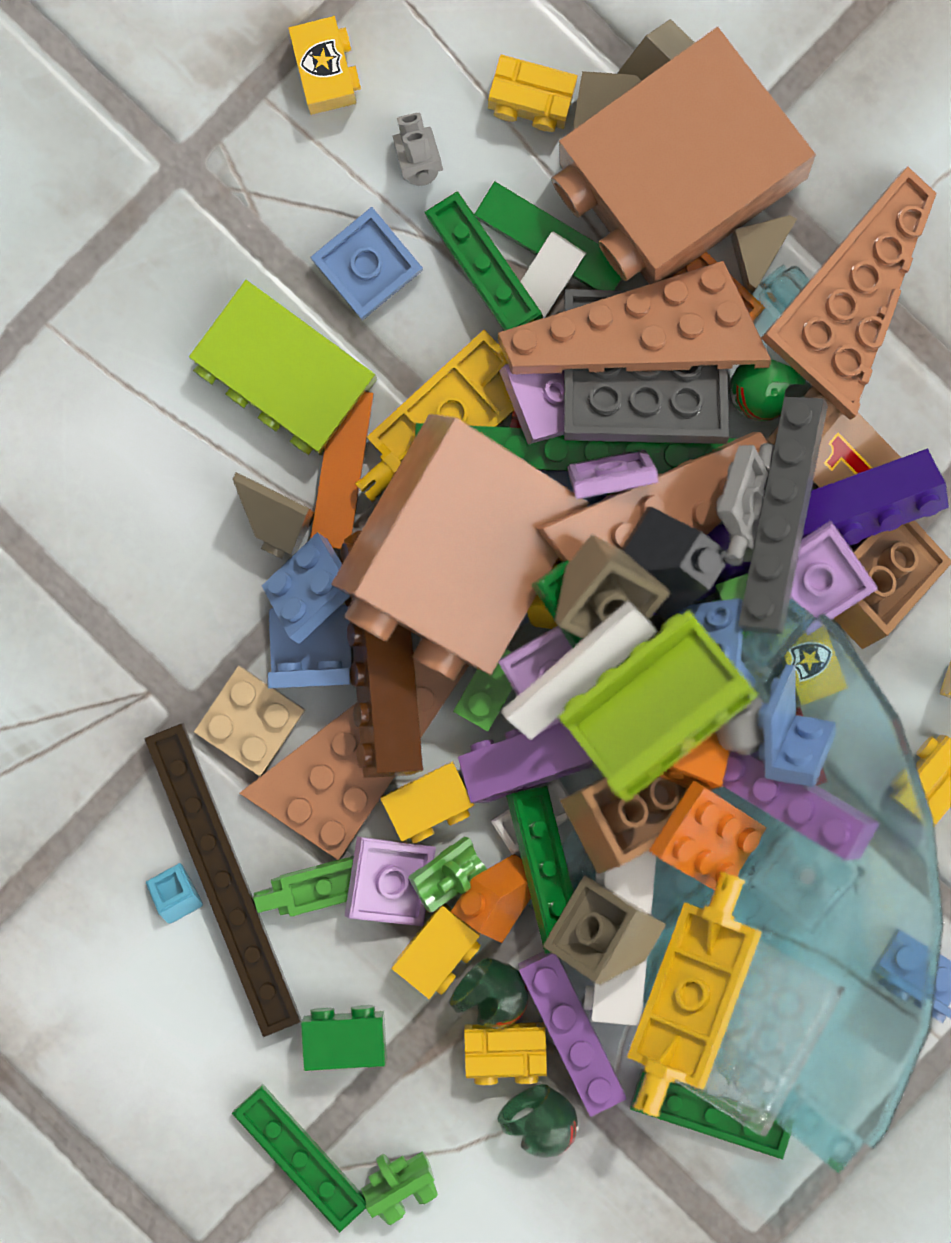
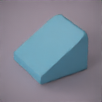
(174, 894)

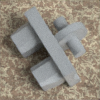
(417, 150)

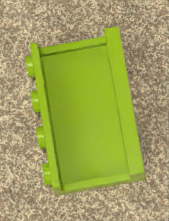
(281, 368)
(657, 705)

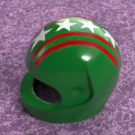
(761, 391)

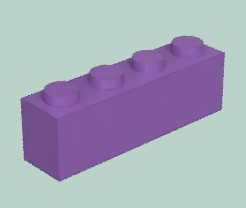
(521, 763)
(801, 807)
(572, 1032)

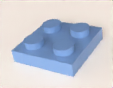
(366, 263)
(303, 588)

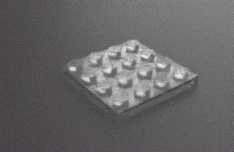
(768, 1037)

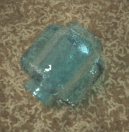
(781, 288)

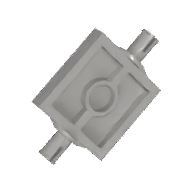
(743, 499)

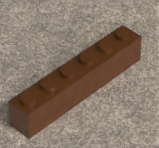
(385, 698)

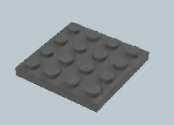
(643, 404)

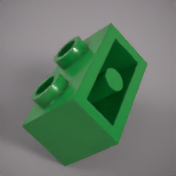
(344, 1039)

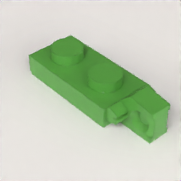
(307, 889)

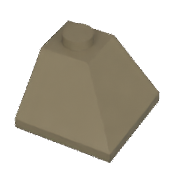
(273, 516)
(600, 583)
(602, 933)

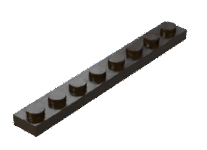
(223, 879)

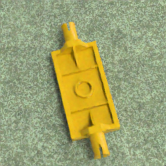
(463, 389)
(693, 995)

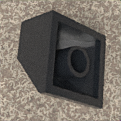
(676, 557)

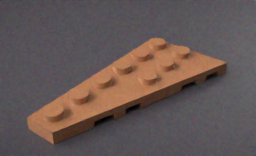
(848, 304)
(650, 328)
(683, 493)
(320, 784)

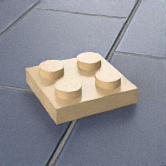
(249, 721)

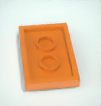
(707, 836)

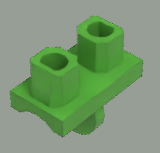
(447, 874)
(396, 1182)

